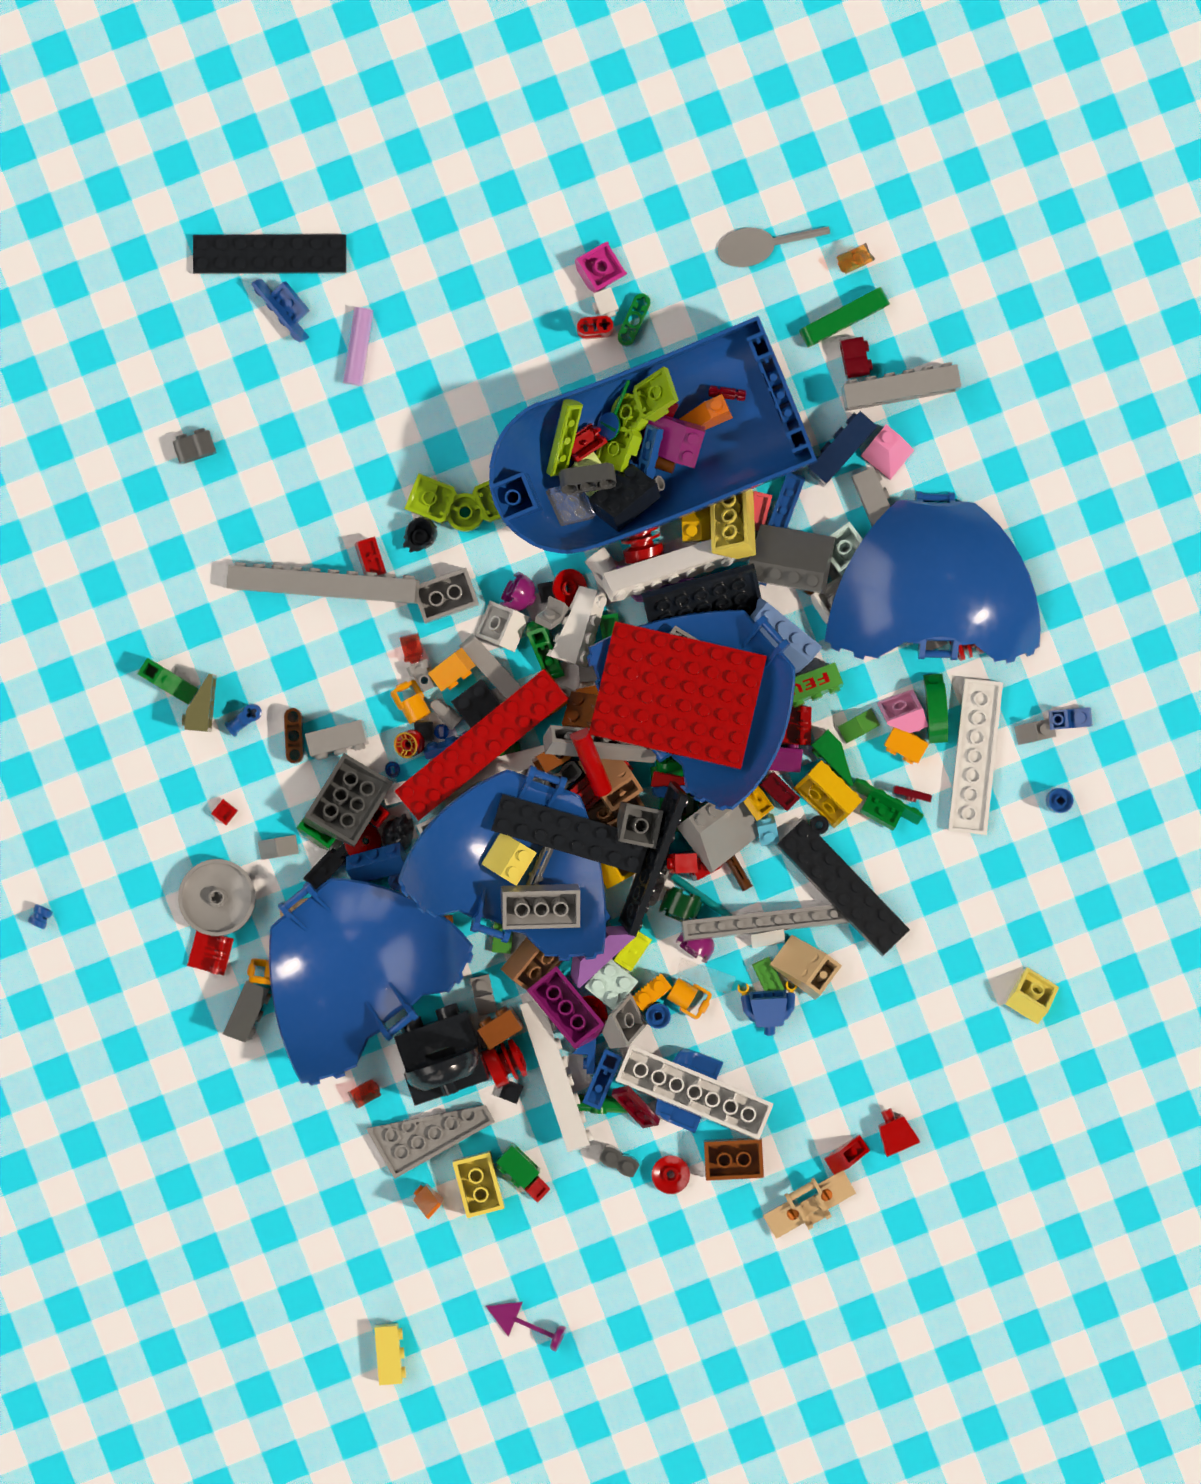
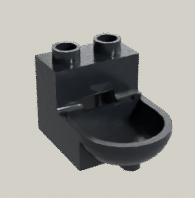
(441, 1055)

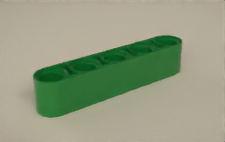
(844, 317)

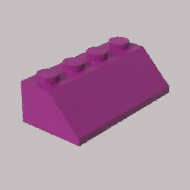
(566, 1008)

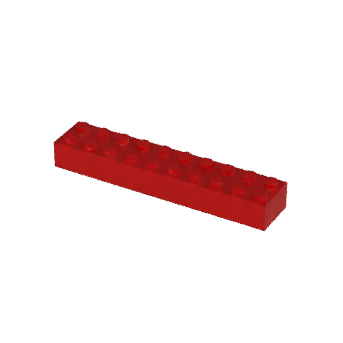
(481, 744)

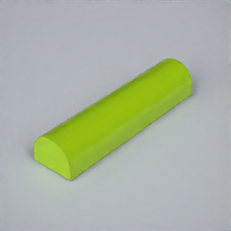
(564, 436)

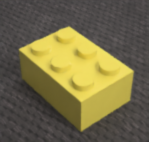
(478, 1184)

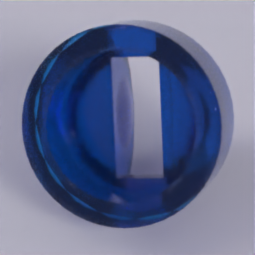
(445, 731)
(388, 769)

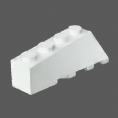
(579, 627)

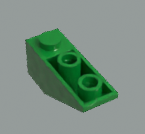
(167, 681)
(832, 752)

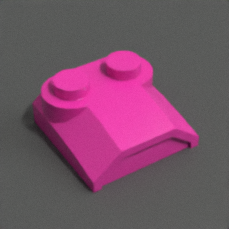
(599, 267)

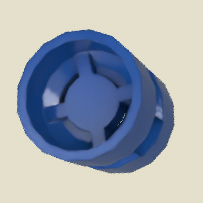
(1059, 800)
(658, 1015)

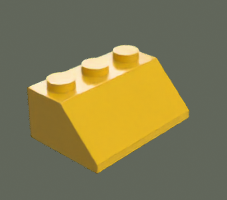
(828, 794)

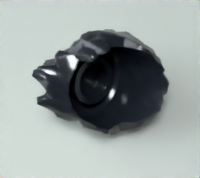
(420, 534)
(398, 831)

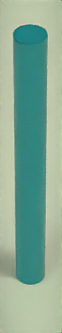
(705, 899)

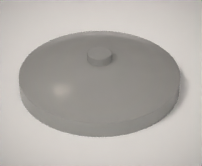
(217, 897)

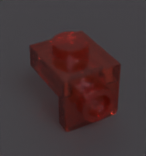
(412, 648)
(364, 1093)

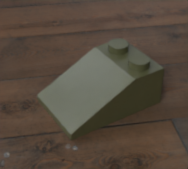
(200, 711)

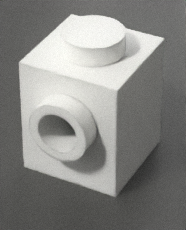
(605, 303)

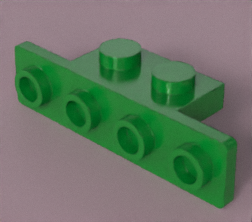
(884, 807)

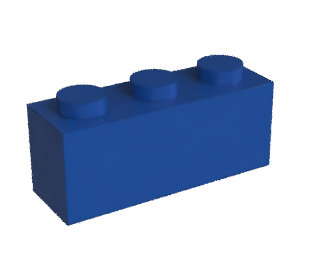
(376, 863)

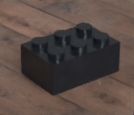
(626, 500)
(475, 703)

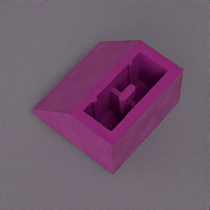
(788, 759)

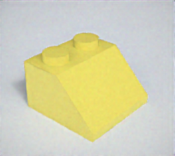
(508, 858)
(1032, 995)

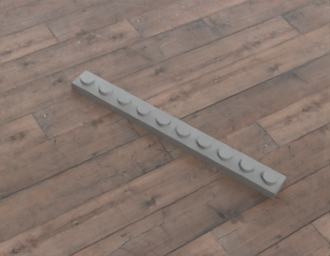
(761, 922)

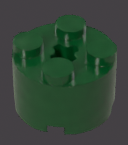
(680, 906)

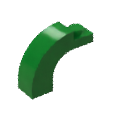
(936, 708)

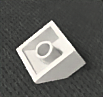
(502, 626)

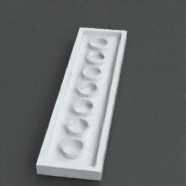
(975, 756)

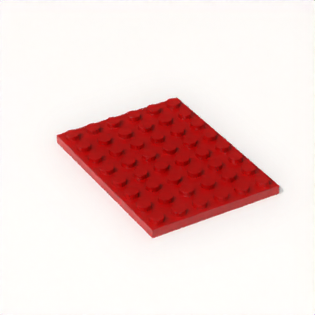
(677, 695)

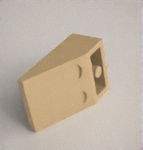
(805, 966)

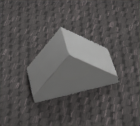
(278, 847)

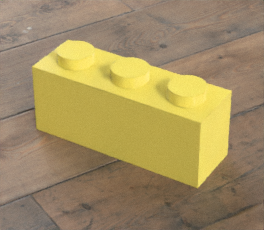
(389, 1354)

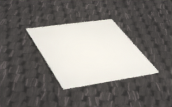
(767, 938)

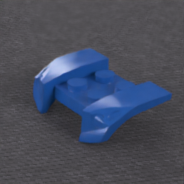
(697, 1062)

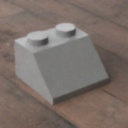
(623, 1024)

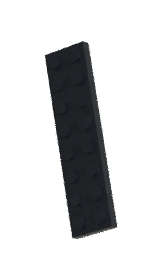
(270, 254)
(566, 833)
(644, 883)
(842, 887)

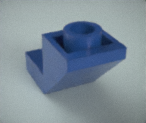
(1070, 718)

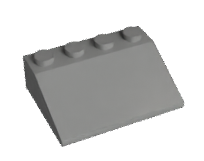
(718, 833)

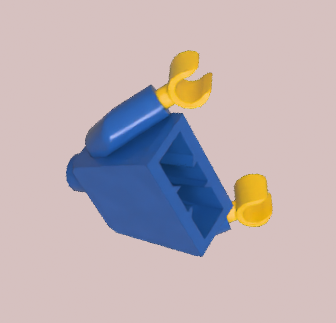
(768, 1008)

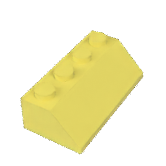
(734, 526)

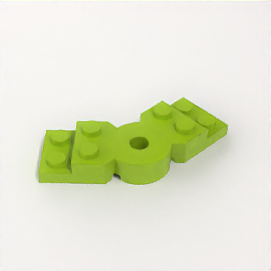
(649, 402)
(442, 504)

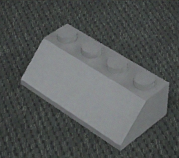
(540, 906)

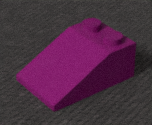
(680, 440)

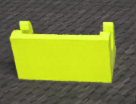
(632, 951)

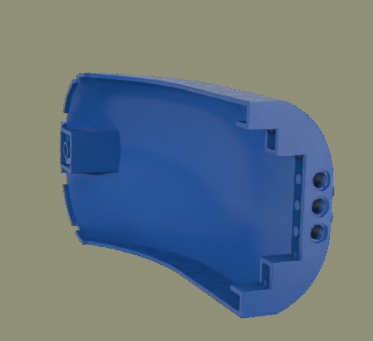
(734, 457)

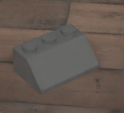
(247, 1011)

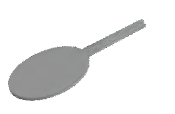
(754, 245)

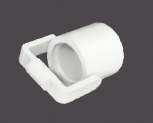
(601, 563)

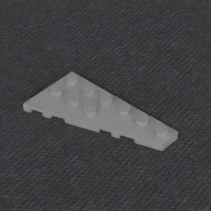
(419, 1139)

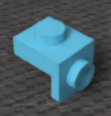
(767, 830)

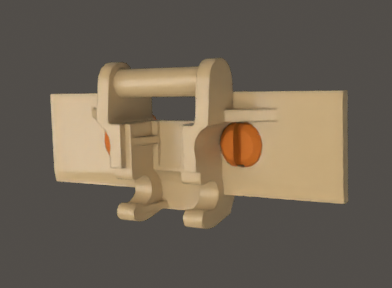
(815, 1208)

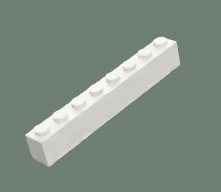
(663, 570)
(555, 1076)

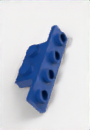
(285, 305)

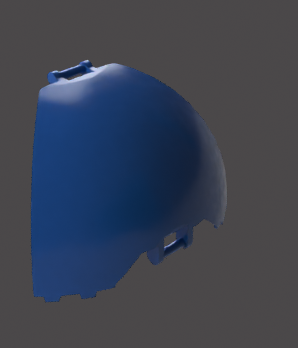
(935, 578)
(734, 629)
(448, 877)
(351, 966)

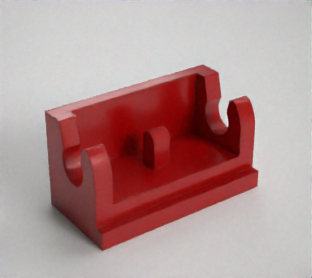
(586, 442)
(370, 556)

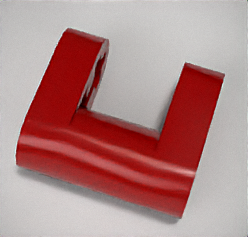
(599, 333)

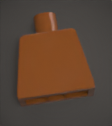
(548, 762)

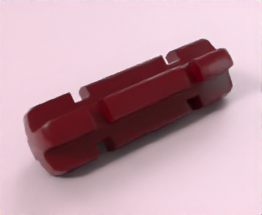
(728, 393)

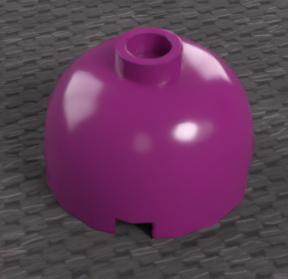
(518, 593)
(701, 947)

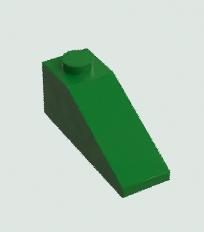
(541, 642)

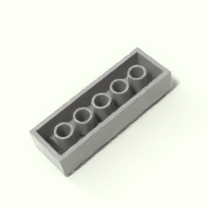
(901, 387)

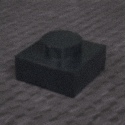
(545, 591)
(426, 730)
(511, 1092)

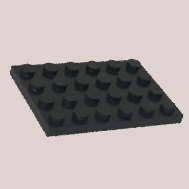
(715, 592)

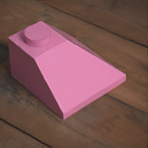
(887, 452)
(904, 712)

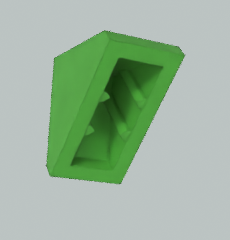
(858, 725)

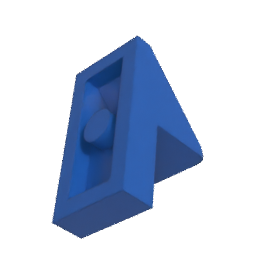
(589, 1050)

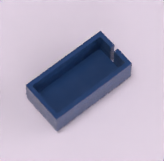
(838, 452)

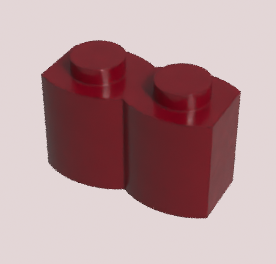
(855, 357)

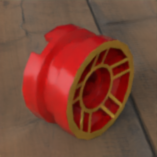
(404, 747)

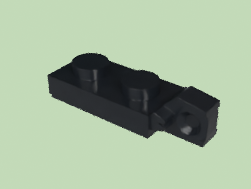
(326, 867)

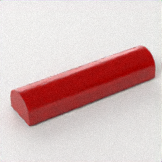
(591, 762)

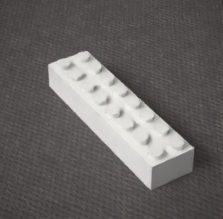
(694, 1092)

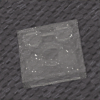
(570, 507)

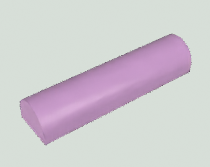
(358, 346)

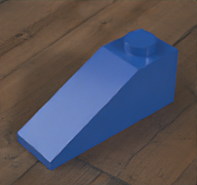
(602, 1079)

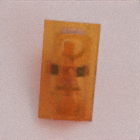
(854, 258)

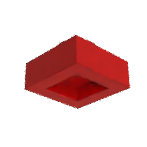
(224, 812)
(537, 1189)

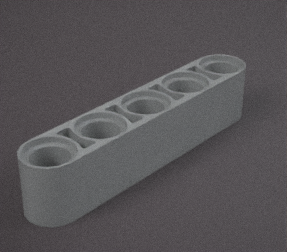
(490, 666)

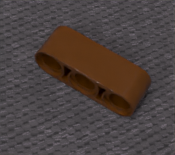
(289, 727)

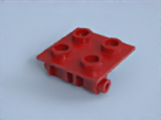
(799, 727)
(210, 953)

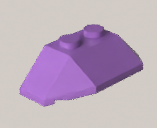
(584, 969)

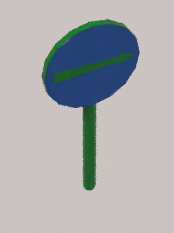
(609, 422)

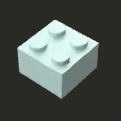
(845, 545)
(611, 984)

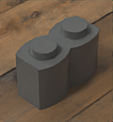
(194, 446)
(571, 771)
(624, 1163)

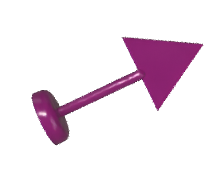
(507, 1314)

